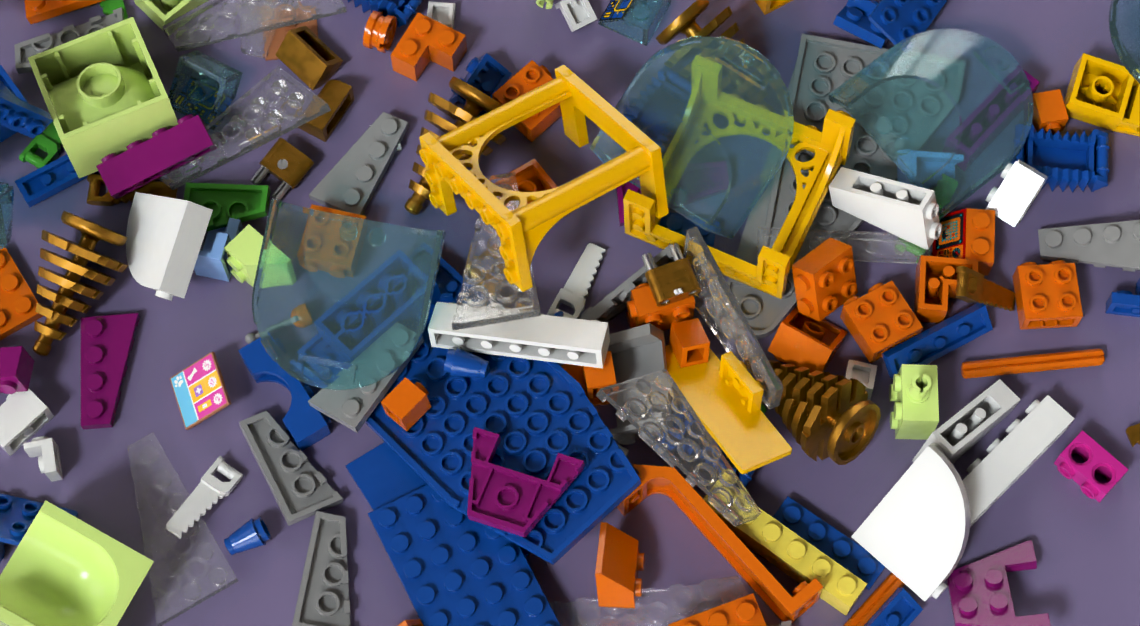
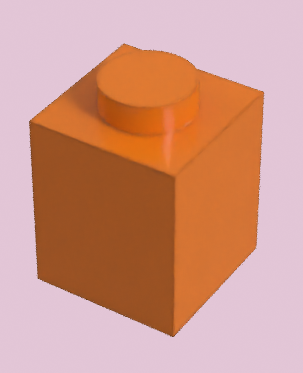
(1049, 111)
(689, 342)
(406, 403)

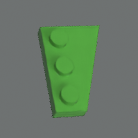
(229, 200)

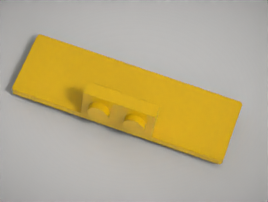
(729, 408)

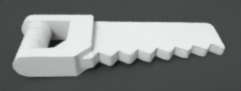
(579, 282)
(203, 496)

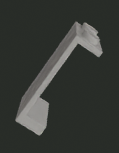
(634, 355)

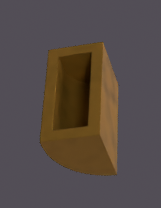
(308, 57)
(339, 98)

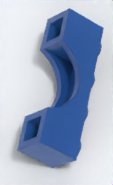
(302, 421)

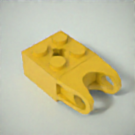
(1104, 95)

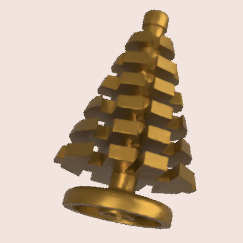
(687, 24)
(475, 103)
(70, 282)
(826, 412)

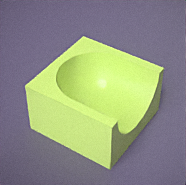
(102, 93)
(68, 574)

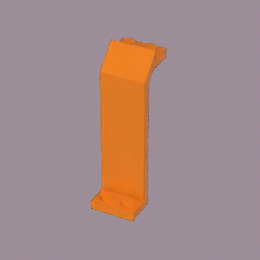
(672, 484)

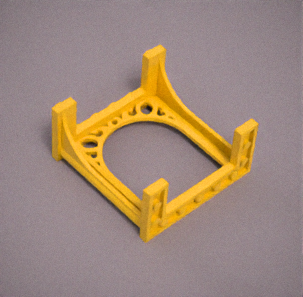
(526, 225)
(773, 266)

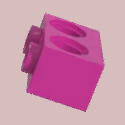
(1095, 461)

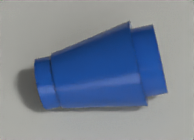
(465, 364)
(248, 536)

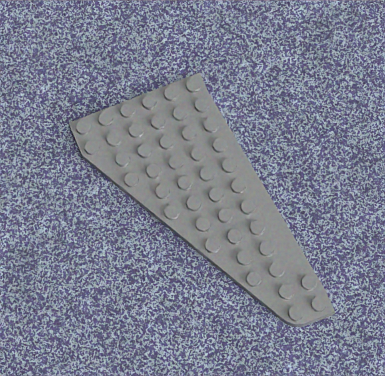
(819, 70)

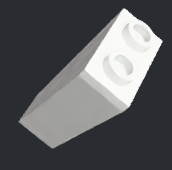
(888, 204)
(973, 422)

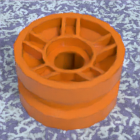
(379, 31)

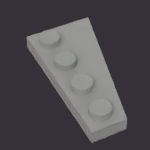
(46, 41)
(360, 170)
(1097, 244)
(616, 301)
(355, 405)
(291, 477)
(325, 578)

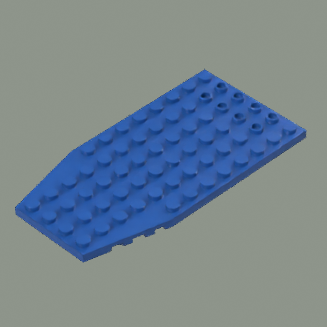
(537, 415)

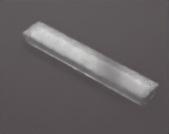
(865, 245)

